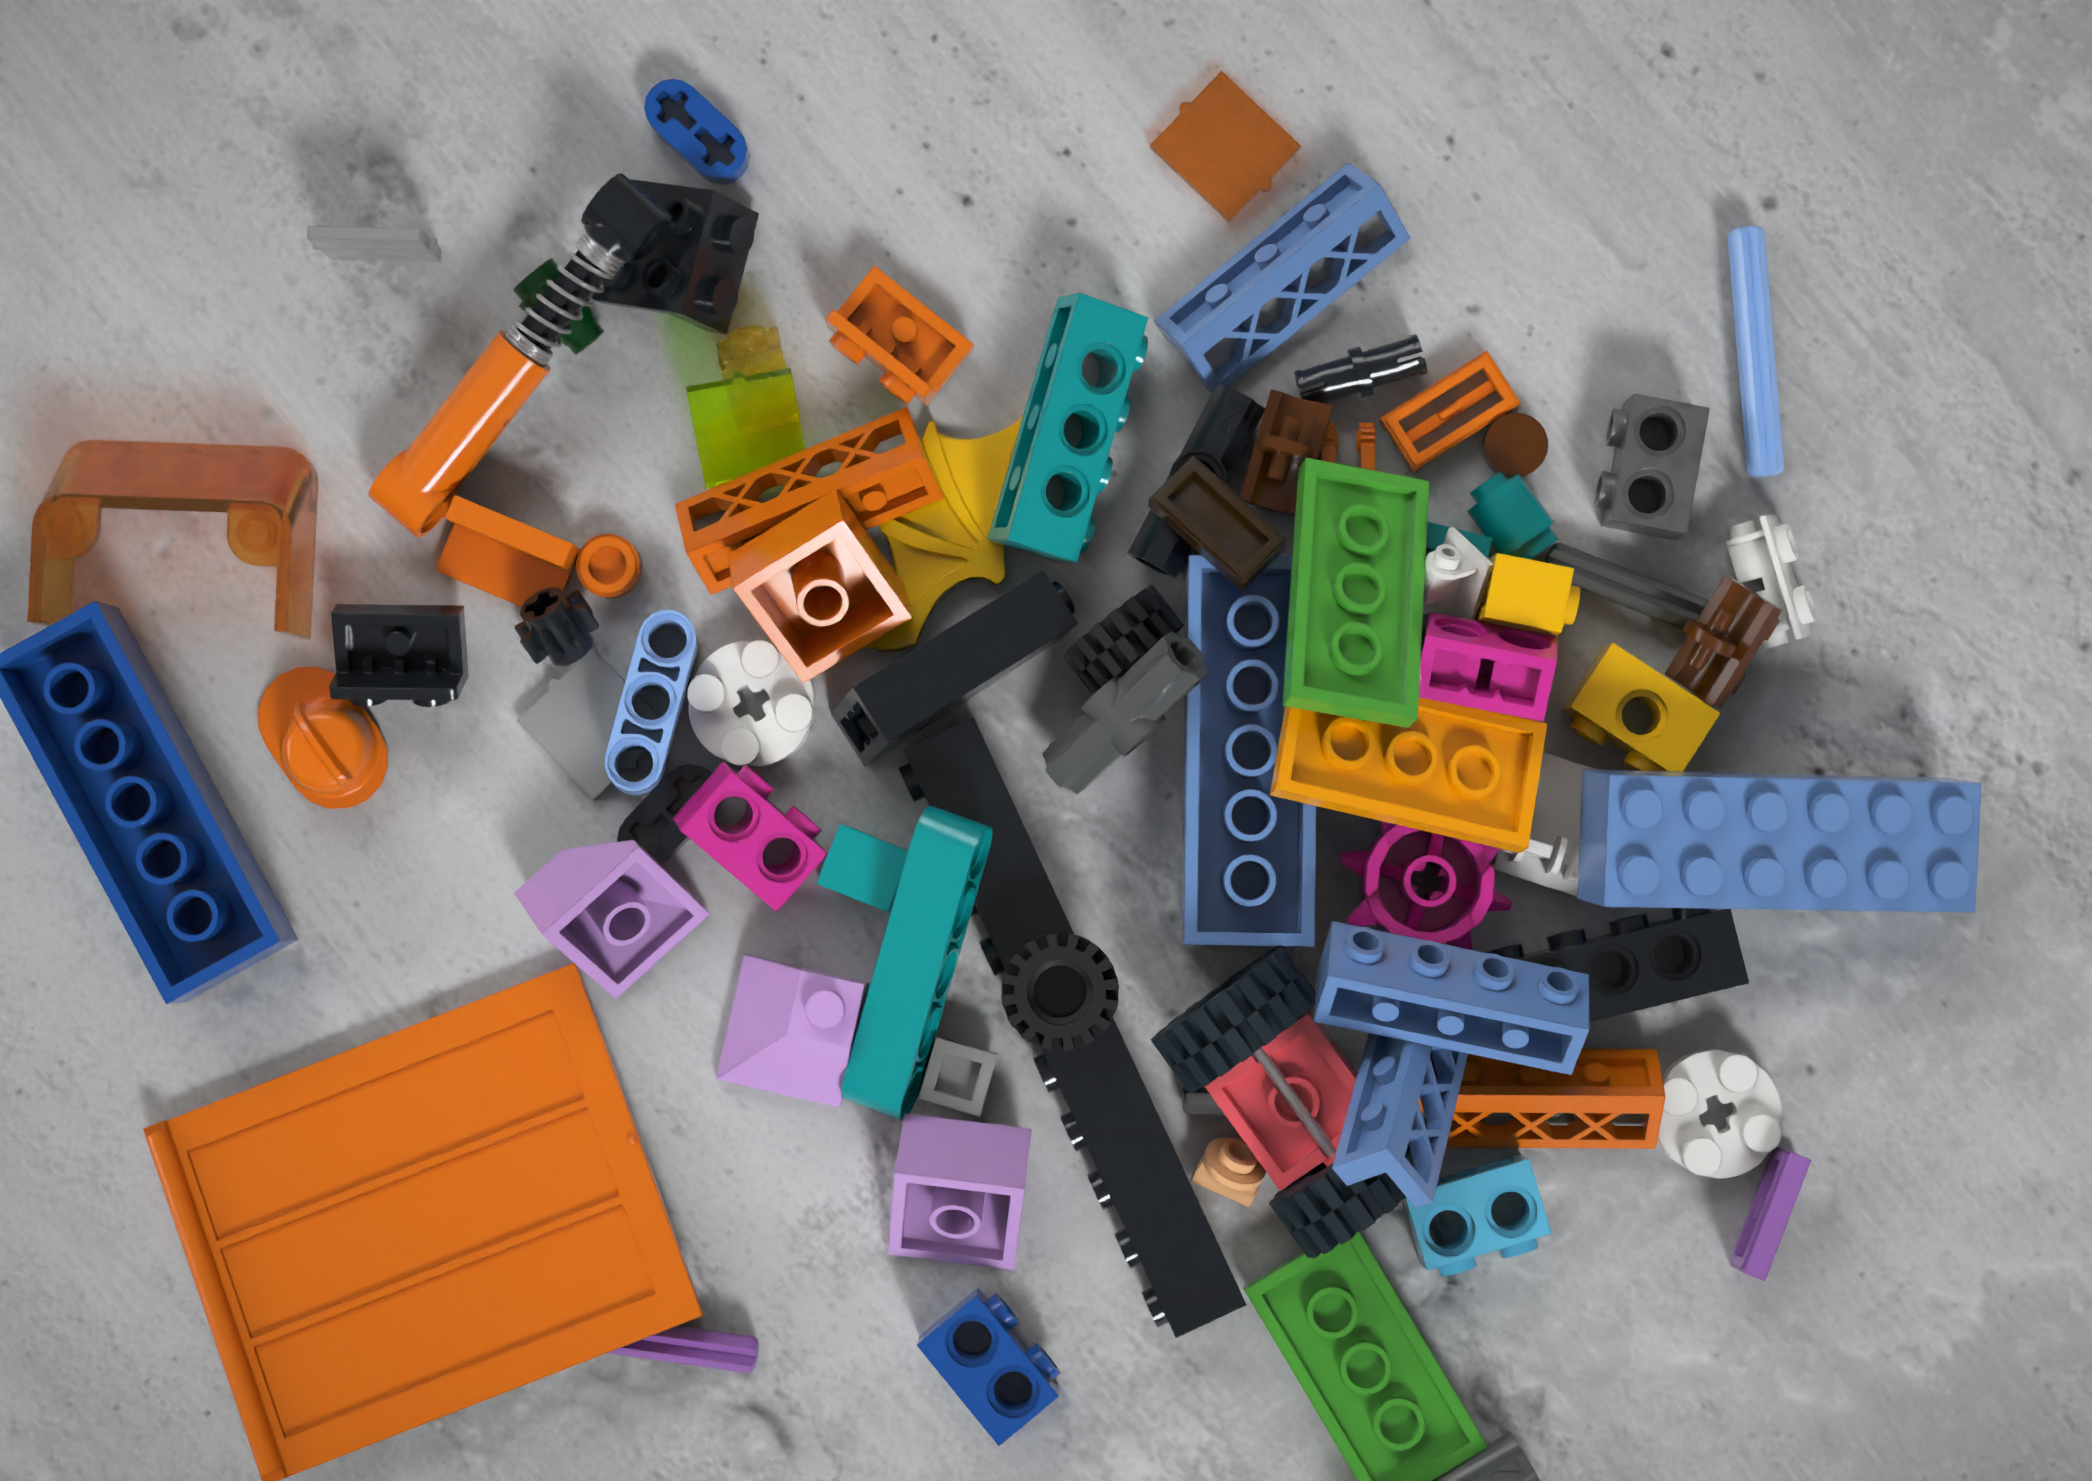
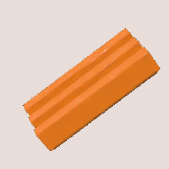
(1404, 441)

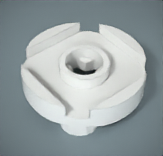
(743, 740)
(1750, 1129)

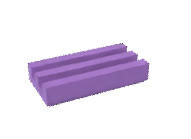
(1769, 1213)

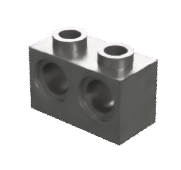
(1668, 472)

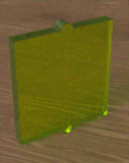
(744, 423)

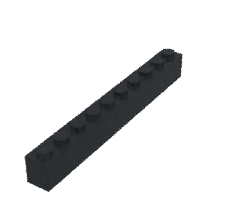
(1098, 1080)

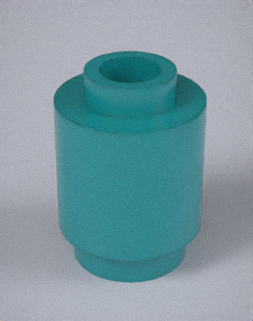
(1512, 517)

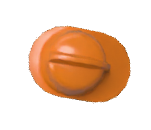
(321, 742)

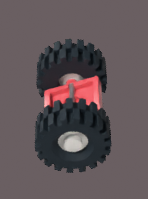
(1283, 1093)

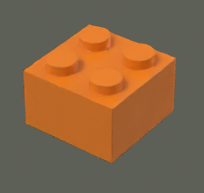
(818, 586)

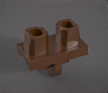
(1287, 435)
(1723, 642)

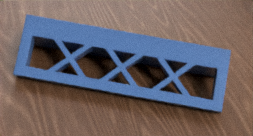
(1278, 267)
(1388, 1117)

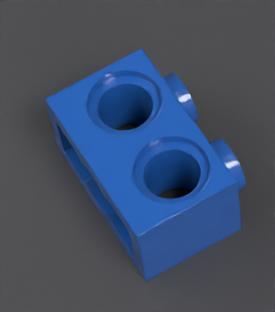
(975, 1373)

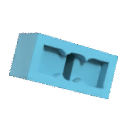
(1472, 1196)

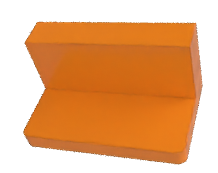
(503, 554)

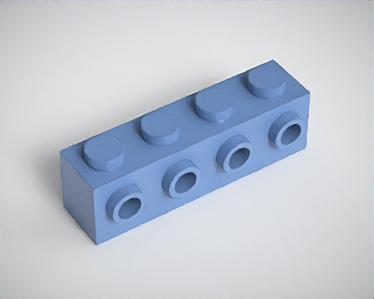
(1452, 998)

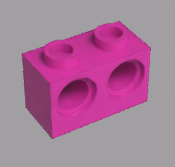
(1487, 666)
(742, 844)

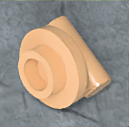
(1229, 1170)

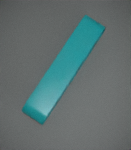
(916, 962)

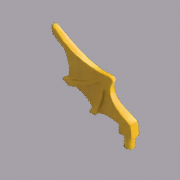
(948, 538)

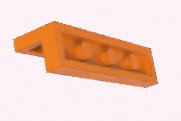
(870, 483)
(1597, 1091)

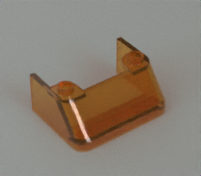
(262, 489)

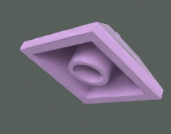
(610, 910)
(791, 1030)

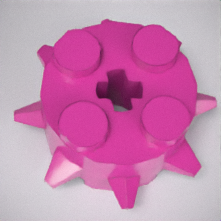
(1441, 915)

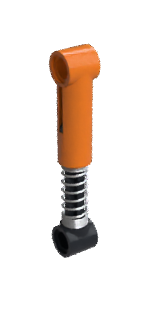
(421, 481)

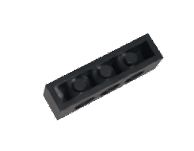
(1709, 961)

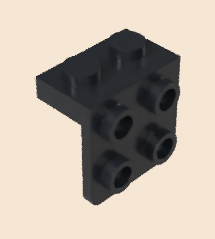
(694, 265)

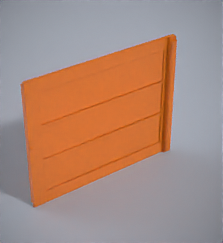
(422, 1223)

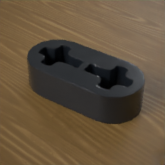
(658, 805)

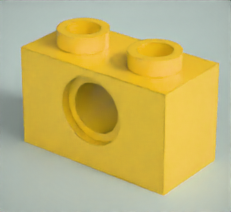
(1529, 595)
(1677, 716)

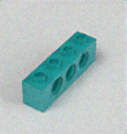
(1023, 512)

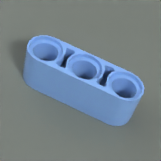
(646, 672)

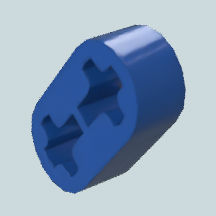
(706, 120)

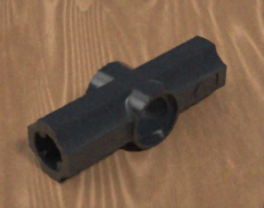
(1219, 444)

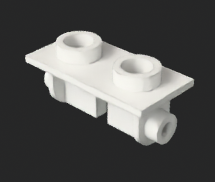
(1769, 556)
(1454, 579)

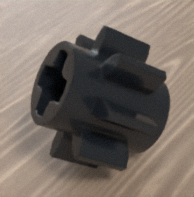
(556, 626)

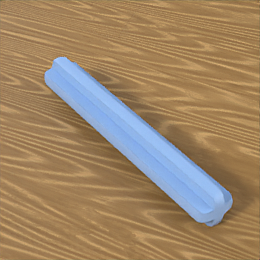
(1755, 351)

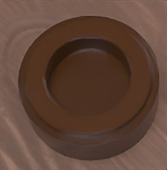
(1515, 445)

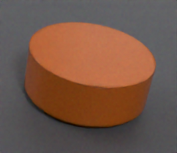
(609, 566)

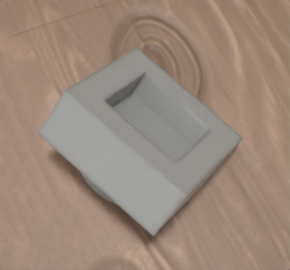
(958, 1076)

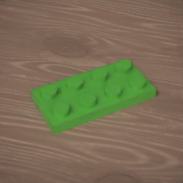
(1356, 593)
(1365, 1365)

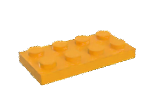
(1446, 774)

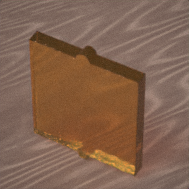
(1225, 146)

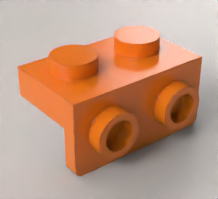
(898, 337)

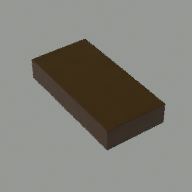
(1217, 523)

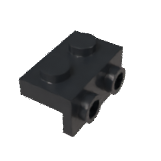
(399, 653)

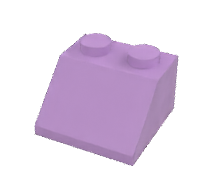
(958, 1191)

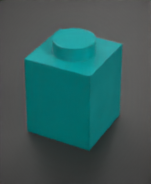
(863, 868)

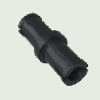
(1362, 371)

